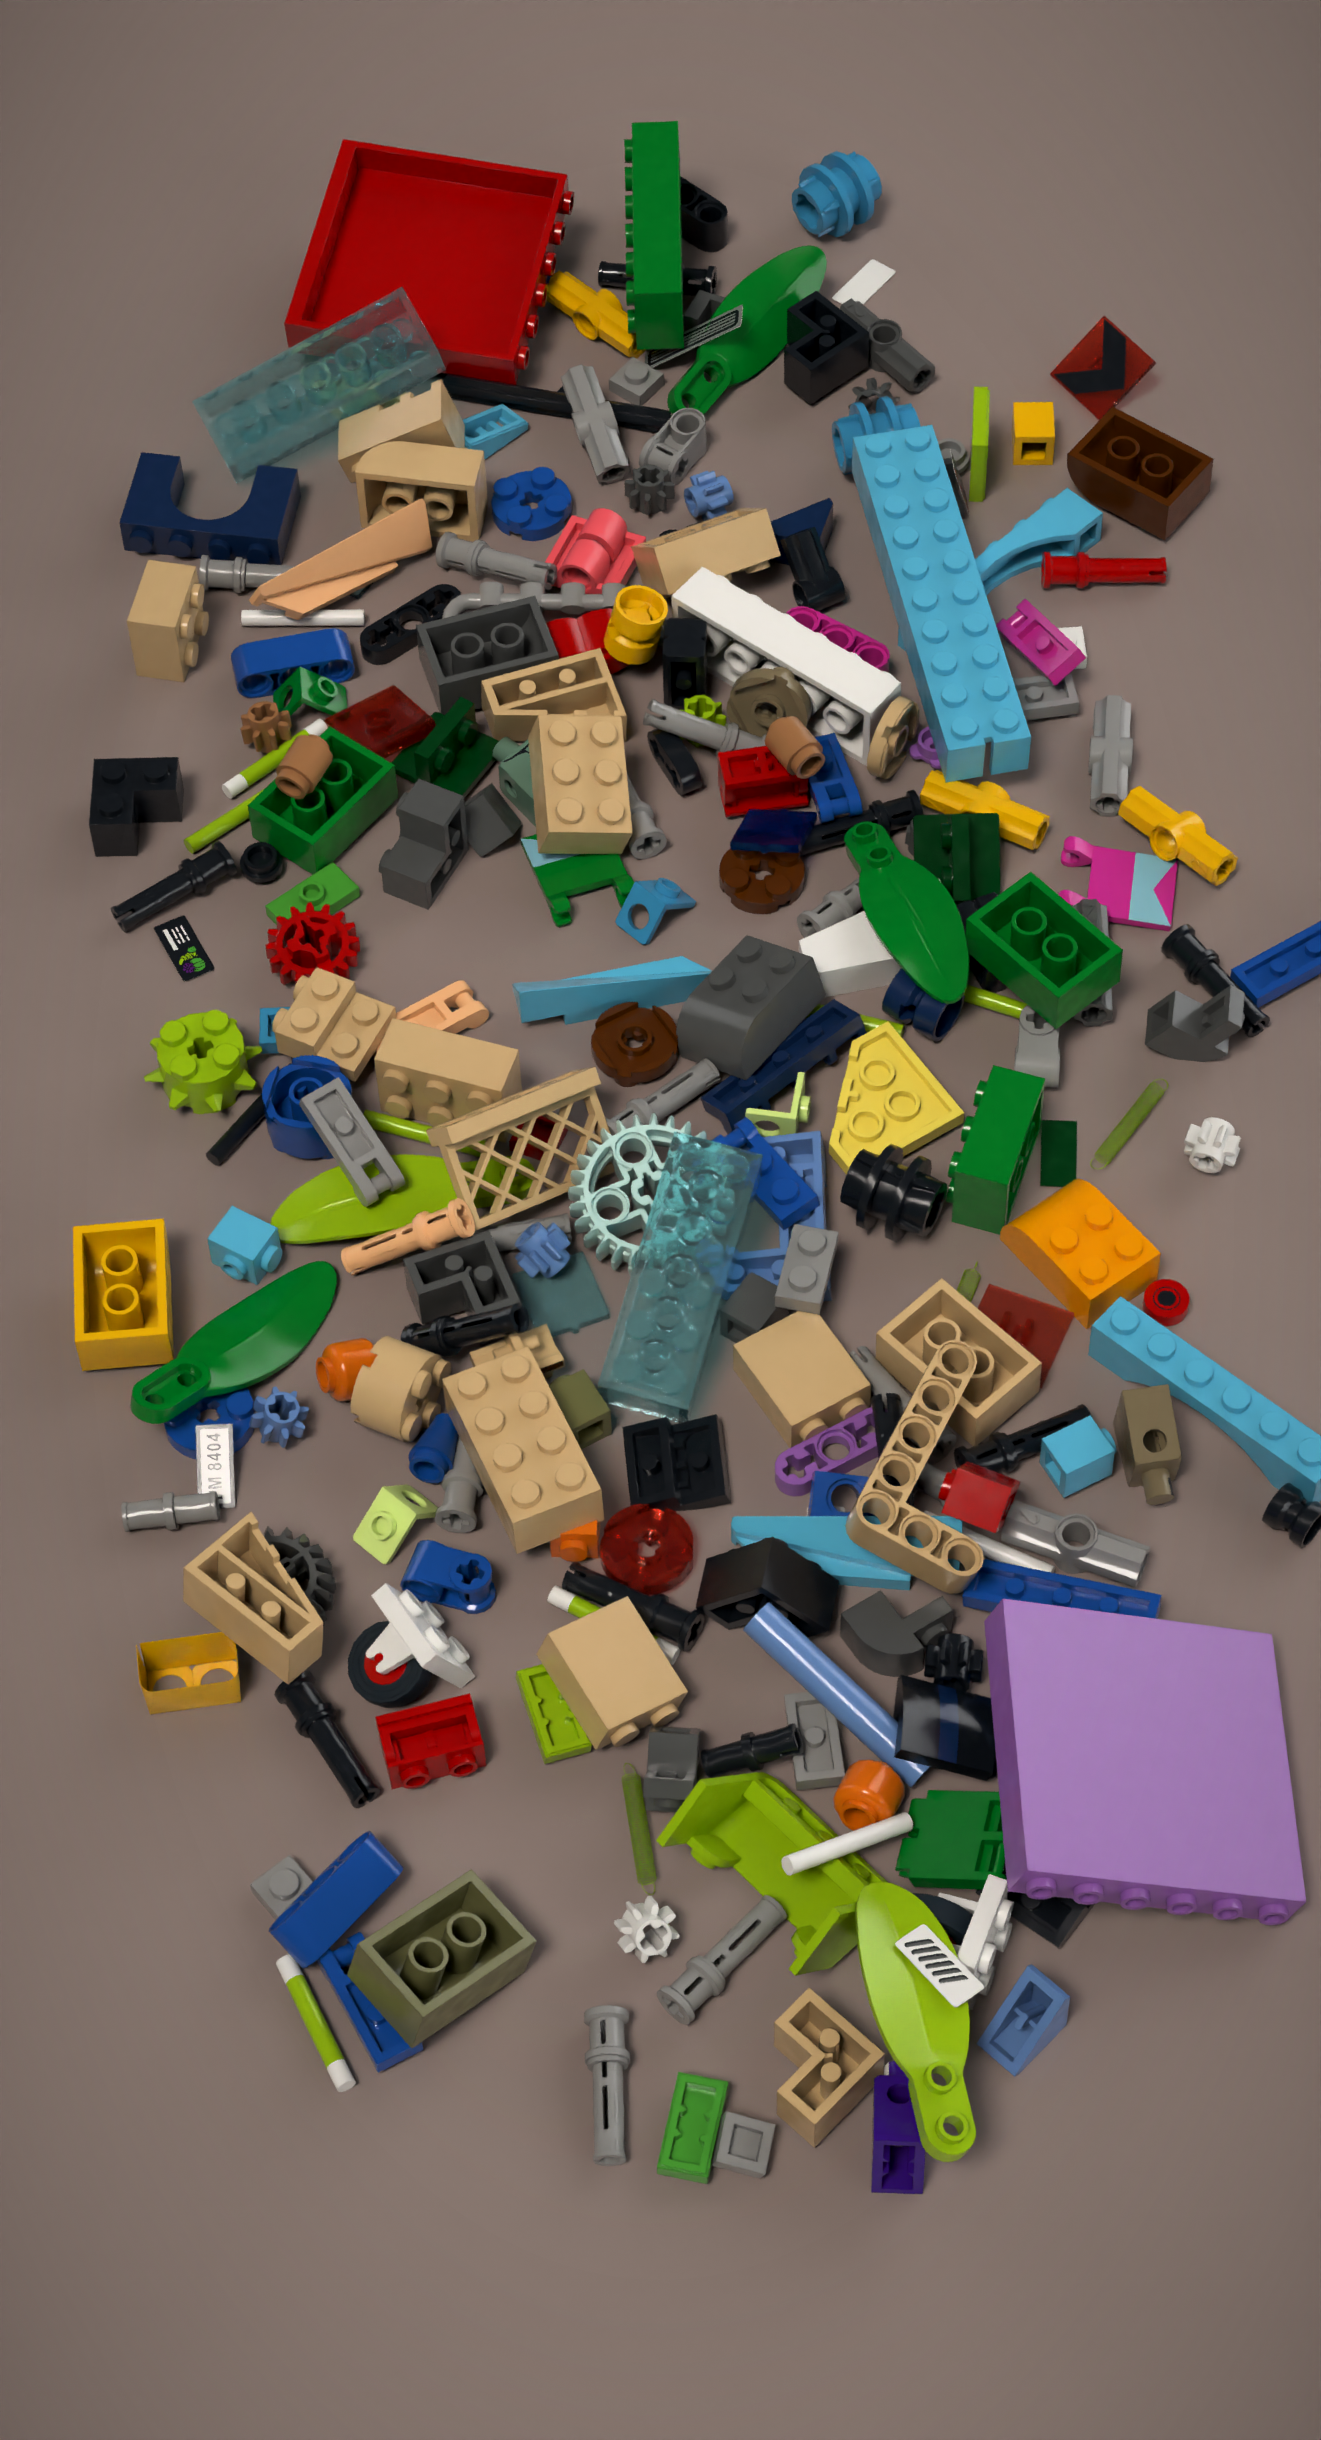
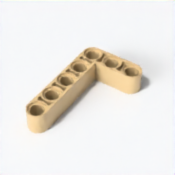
(906, 1464)

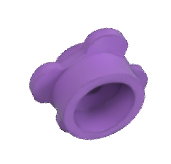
(925, 749)

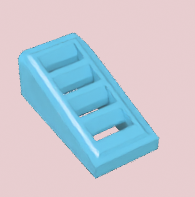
(496, 436)

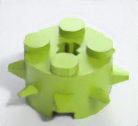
(202, 1062)

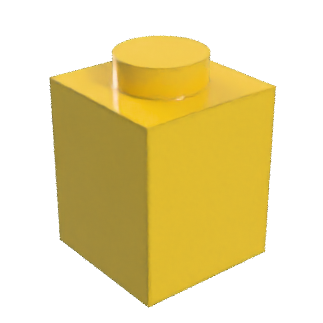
(1033, 433)

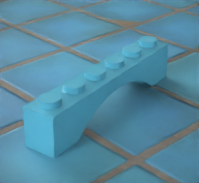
(1059, 527)
(1152, 1355)

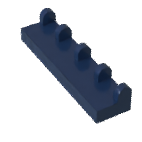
(802, 1049)

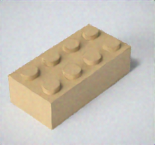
(523, 1449)

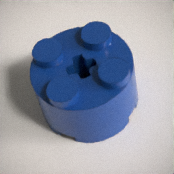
(281, 1095)

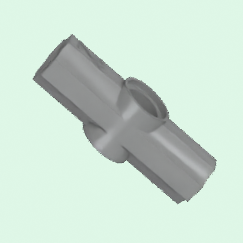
(595, 424)
(1110, 755)
(1101, 1553)

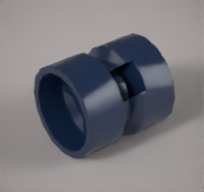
(909, 1003)

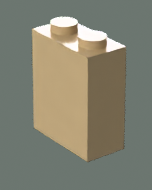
(801, 1376)
(612, 1674)

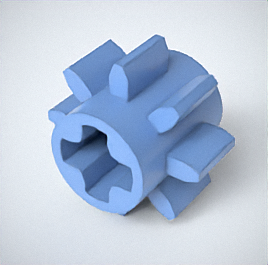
(708, 495)
(542, 1250)
(279, 1417)

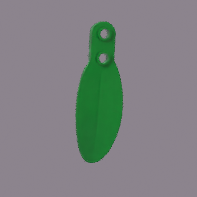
(763, 328)
(910, 913)
(240, 1344)

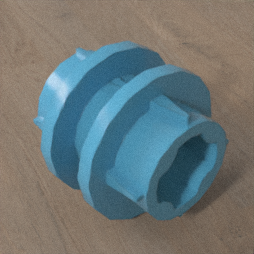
(836, 194)
(861, 423)

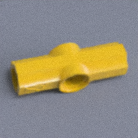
(593, 312)
(1016, 821)
(1177, 835)

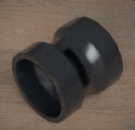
(1291, 1512)

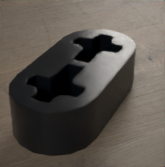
(674, 761)

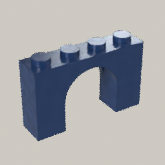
(254, 531)

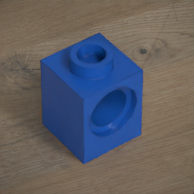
(822, 1487)

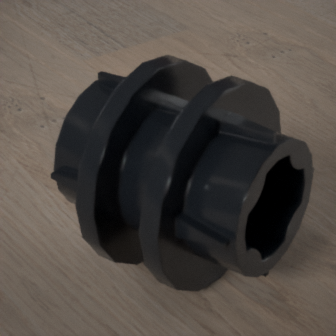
(892, 1192)

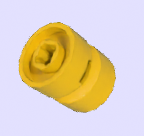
(635, 624)

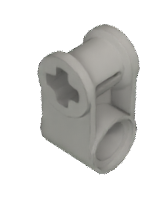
(677, 444)
(1037, 1048)

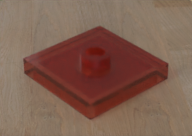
(383, 722)

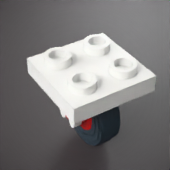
(397, 1656)
(976, 1927)

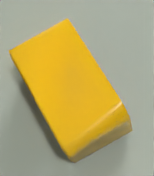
(174, 1658)

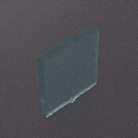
(564, 1300)

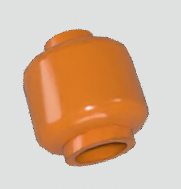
(340, 1366)
(868, 1794)

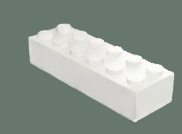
(751, 635)

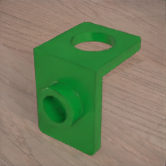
(313, 691)

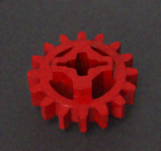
(323, 935)

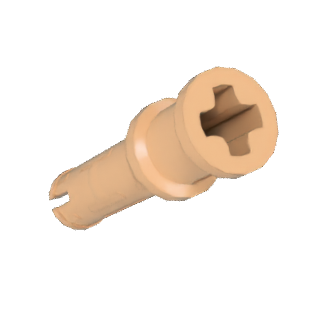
(425, 1233)

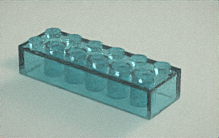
(318, 384)
(680, 1278)

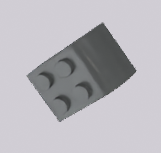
(480, 646)
(748, 1006)

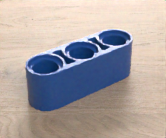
(268, 663)
(336, 1899)

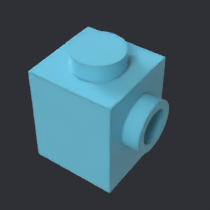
(245, 1246)
(1077, 1456)

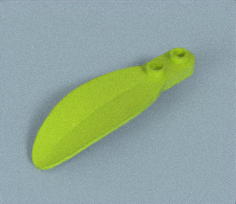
(330, 1210)
(915, 2018)

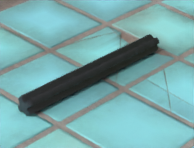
(547, 401)

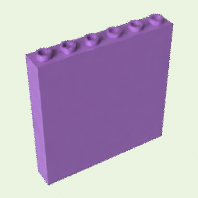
(1142, 1763)

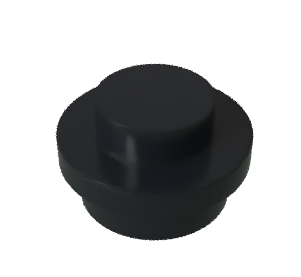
(261, 862)

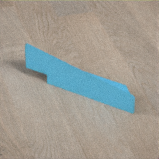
(592, 994)
(827, 1544)

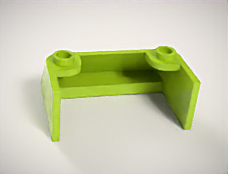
(753, 1824)

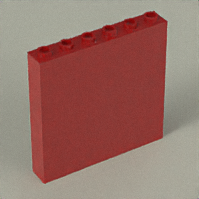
(451, 231)

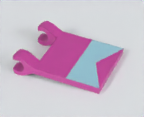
(1130, 884)

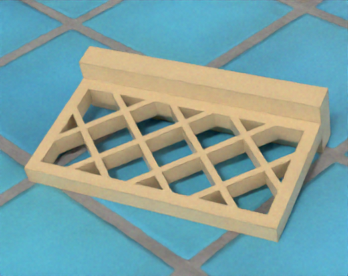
(504, 1116)

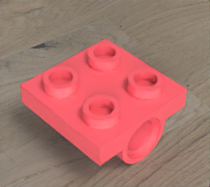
(595, 551)

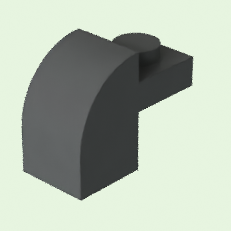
(1192, 1029)
(887, 1641)
(671, 1767)

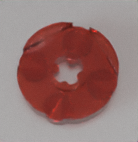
(653, 1526)

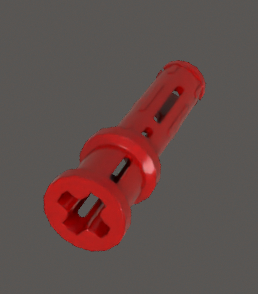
(1084, 570)

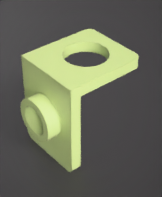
(787, 1122)
(391, 1520)

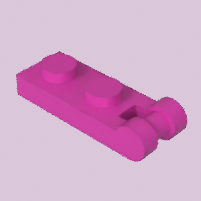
(1040, 642)

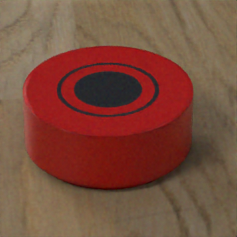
(1166, 1301)

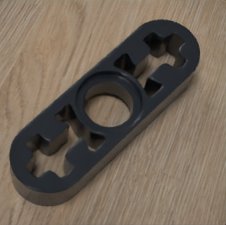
(404, 639)

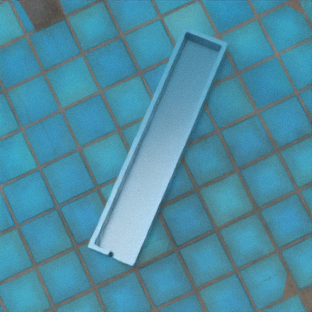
(940, 603)

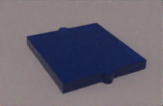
(773, 831)

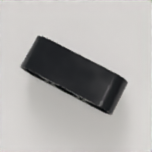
(703, 219)

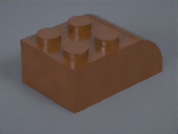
(1139, 473)

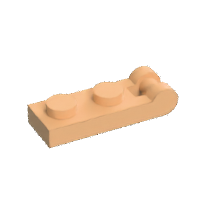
(435, 1010)

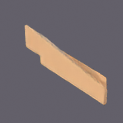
(348, 564)

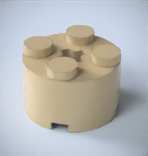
(399, 1389)

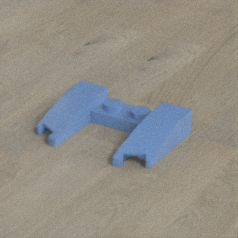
(807, 1157)

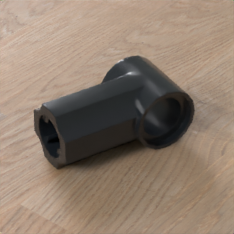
(815, 581)

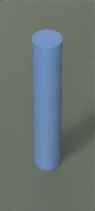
(831, 1688)

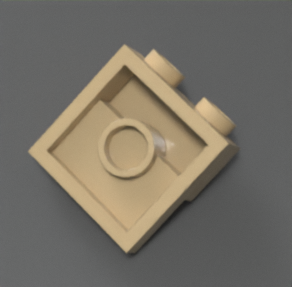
(332, 1022)

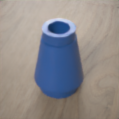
(435, 1450)

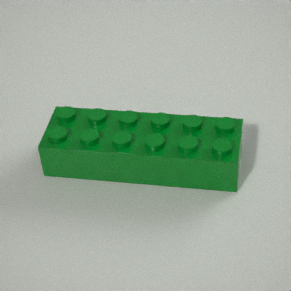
(654, 235)

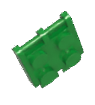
(953, 1840)

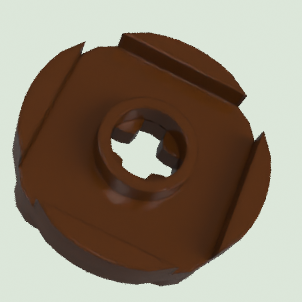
(765, 895)
(637, 1064)

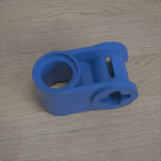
(446, 1575)

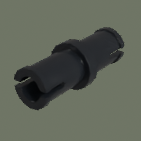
(752, 1751)

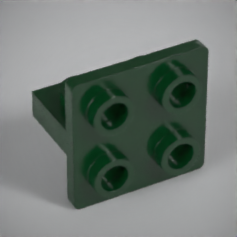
(451, 754)
(960, 852)

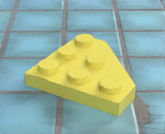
(888, 1099)

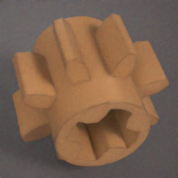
(266, 726)

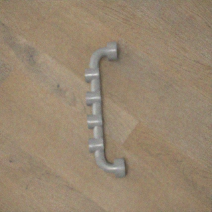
(570, 601)

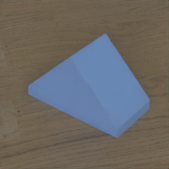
(1026, 2021)

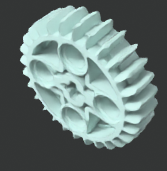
(632, 1181)

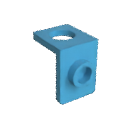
(657, 898)

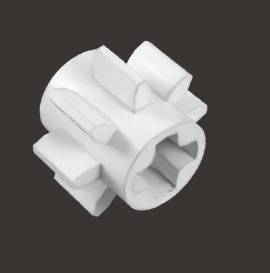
(1212, 1145)
(636, 1919)

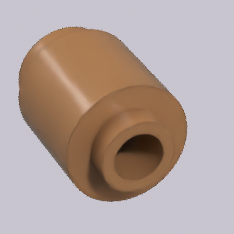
(795, 747)
(303, 766)

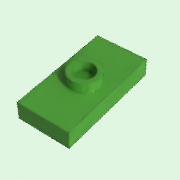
(324, 887)
(692, 2128)

